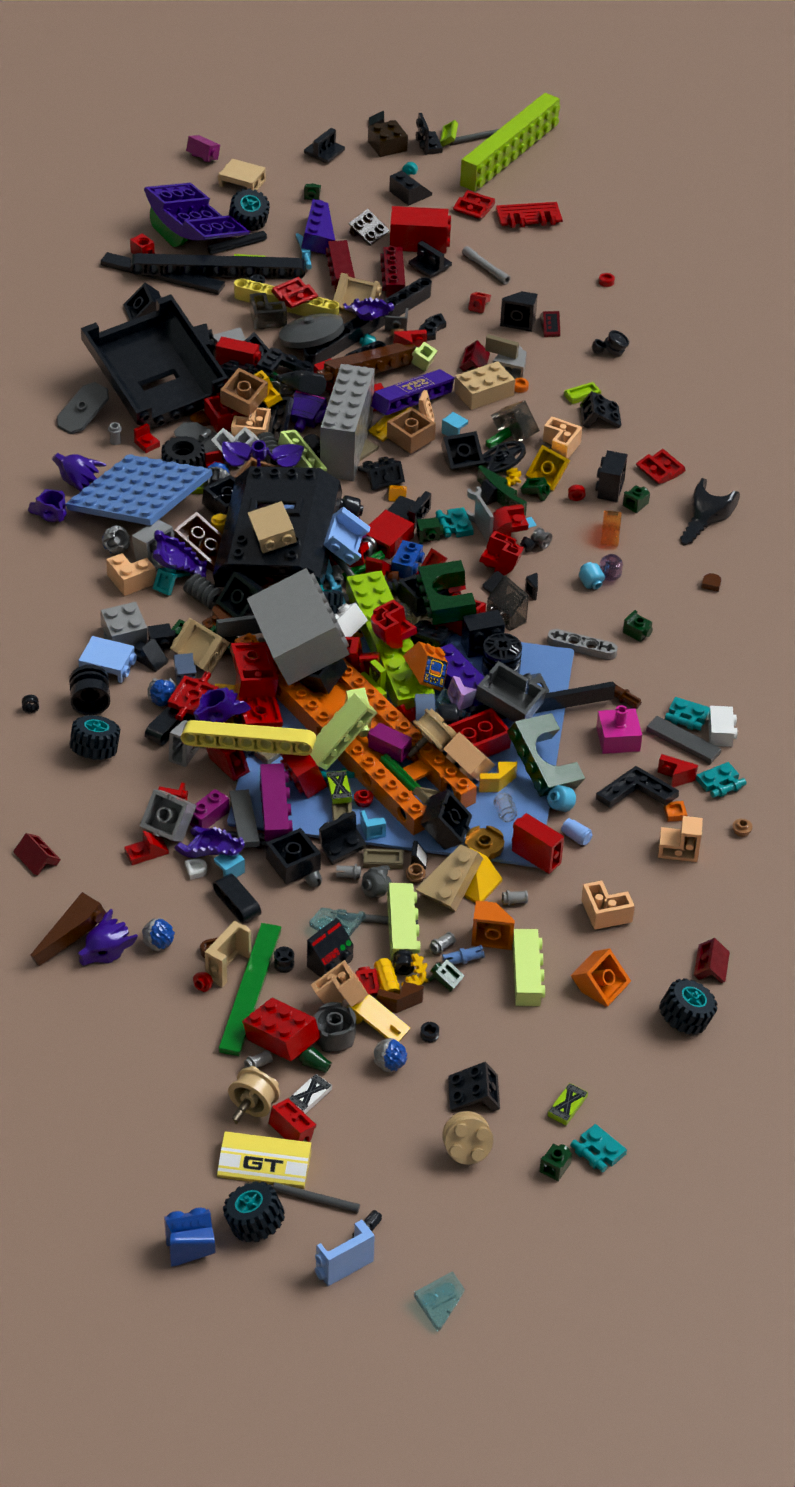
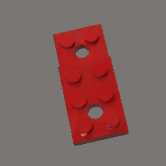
(256, 683)

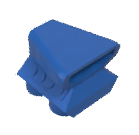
(189, 1235)

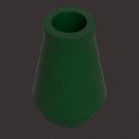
(315, 1060)

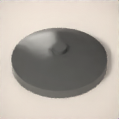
(311, 330)

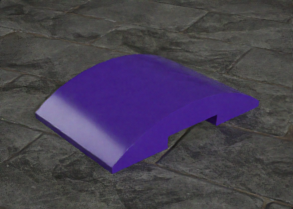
(188, 213)

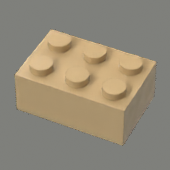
(484, 385)

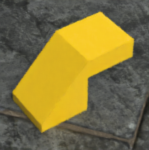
(273, 396)
(497, 781)

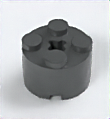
(335, 1027)

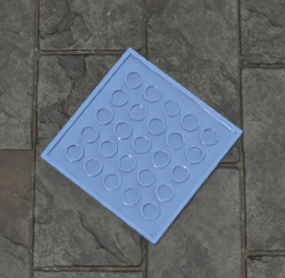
(139, 489)

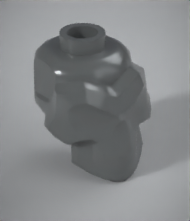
(376, 882)

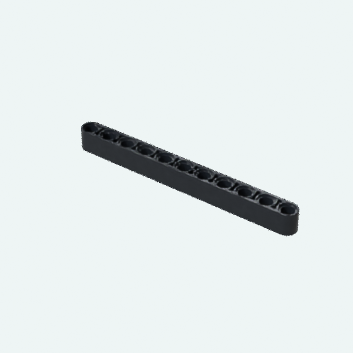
(217, 266)
(356, 328)

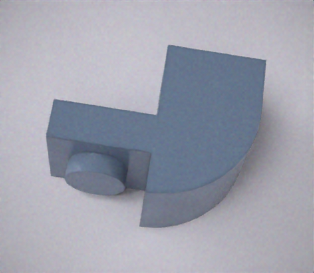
(184, 666)
(422, 702)

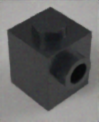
(162, 634)

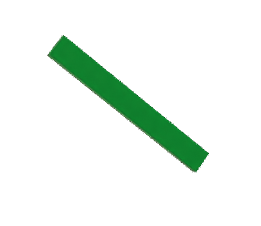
(250, 988)

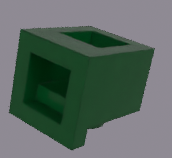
(639, 495)
(429, 530)
(637, 626)
(556, 1161)

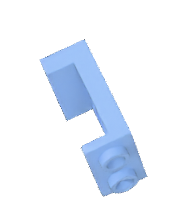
(345, 535)
(109, 655)
(347, 1257)

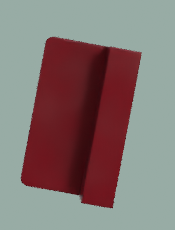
(474, 356)
(35, 853)
(712, 960)

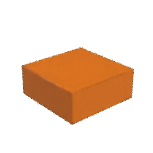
(675, 811)

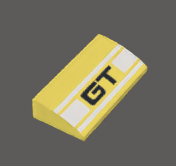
(264, 1159)

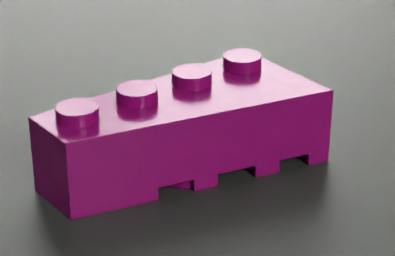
(274, 800)

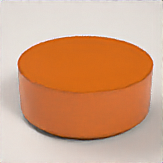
(521, 385)

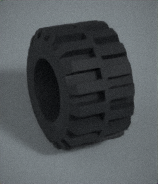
(184, 451)

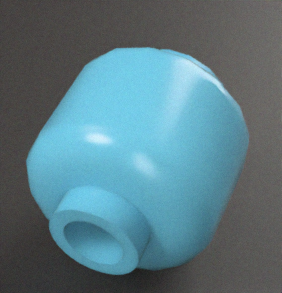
(591, 575)
(561, 798)

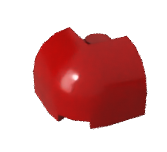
(510, 519)
(501, 553)
(390, 624)

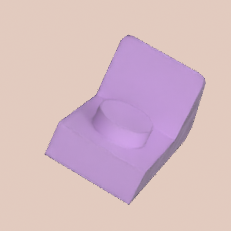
(459, 694)

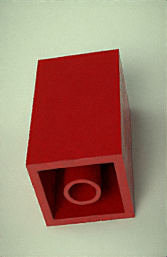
(419, 224)

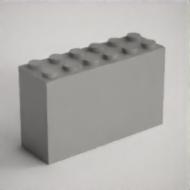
(347, 421)
(299, 626)

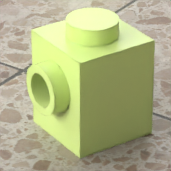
(424, 356)

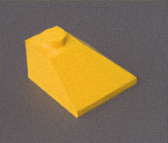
(548, 465)
(484, 881)

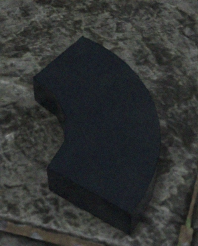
(433, 325)

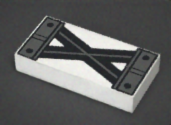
(311, 1093)

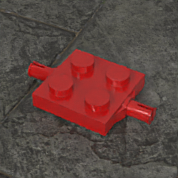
(188, 694)

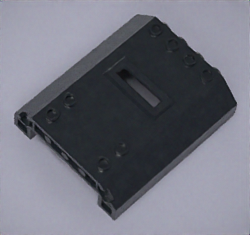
(151, 350)
(315, 500)

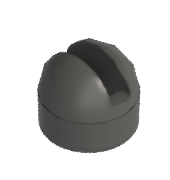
(314, 879)

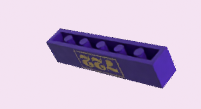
(408, 392)

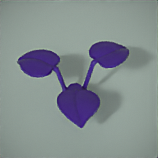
(237, 452)

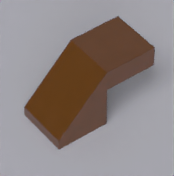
(409, 996)

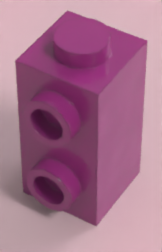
(203, 148)
(389, 741)
(210, 809)

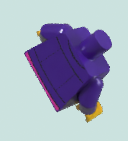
(307, 410)

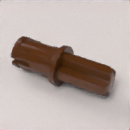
(625, 696)

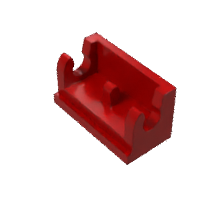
(291, 1121)

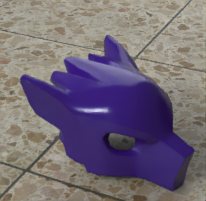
(77, 470)
(49, 506)
(219, 705)
(106, 937)

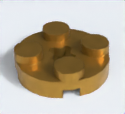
(491, 835)

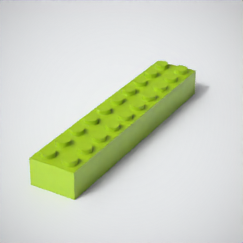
(509, 142)
(370, 592)

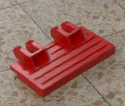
(528, 214)

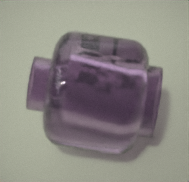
(611, 566)

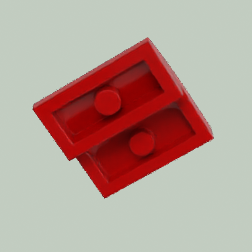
(474, 204)
(294, 292)
(661, 466)

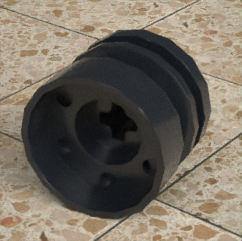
(501, 648)
(89, 690)

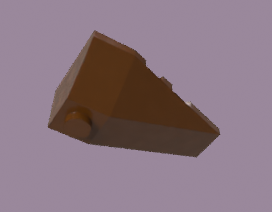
(74, 923)

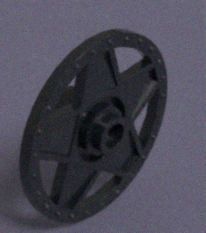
(504, 458)

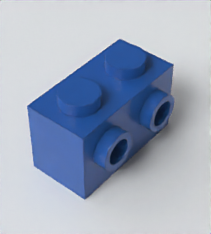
(408, 559)

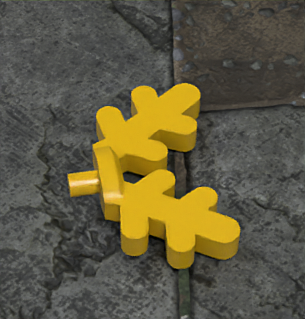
(513, 477)
(421, 967)

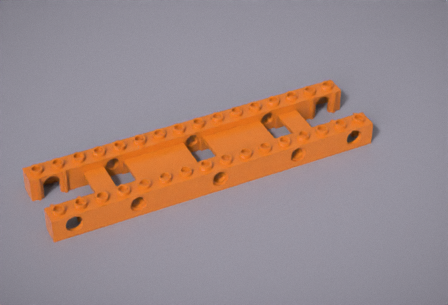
(316, 711)

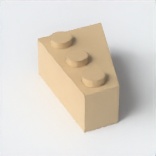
(451, 878)

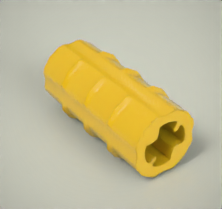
(386, 975)

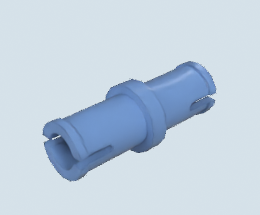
(464, 955)

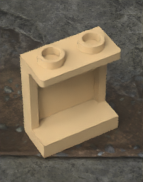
(242, 174)
(353, 288)
(272, 527)
(202, 642)
(227, 946)

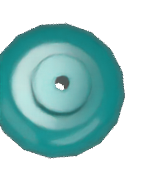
(410, 168)
(367, 339)

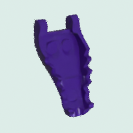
(369, 308)
(176, 556)
(211, 842)

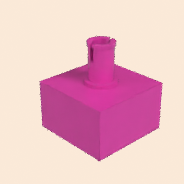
(619, 730)

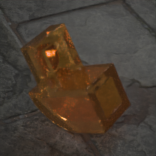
(611, 528)

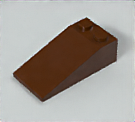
(201, 537)

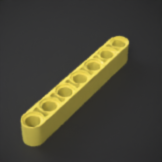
(245, 287)
(248, 737)

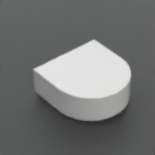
(196, 868)

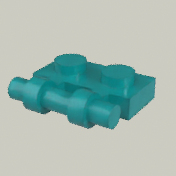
(459, 522)
(687, 714)
(717, 777)
(602, 1144)

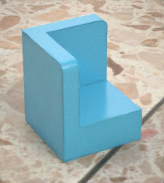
(452, 424)
(372, 828)
(233, 865)

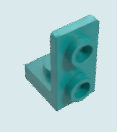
(166, 578)

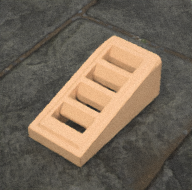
(425, 406)

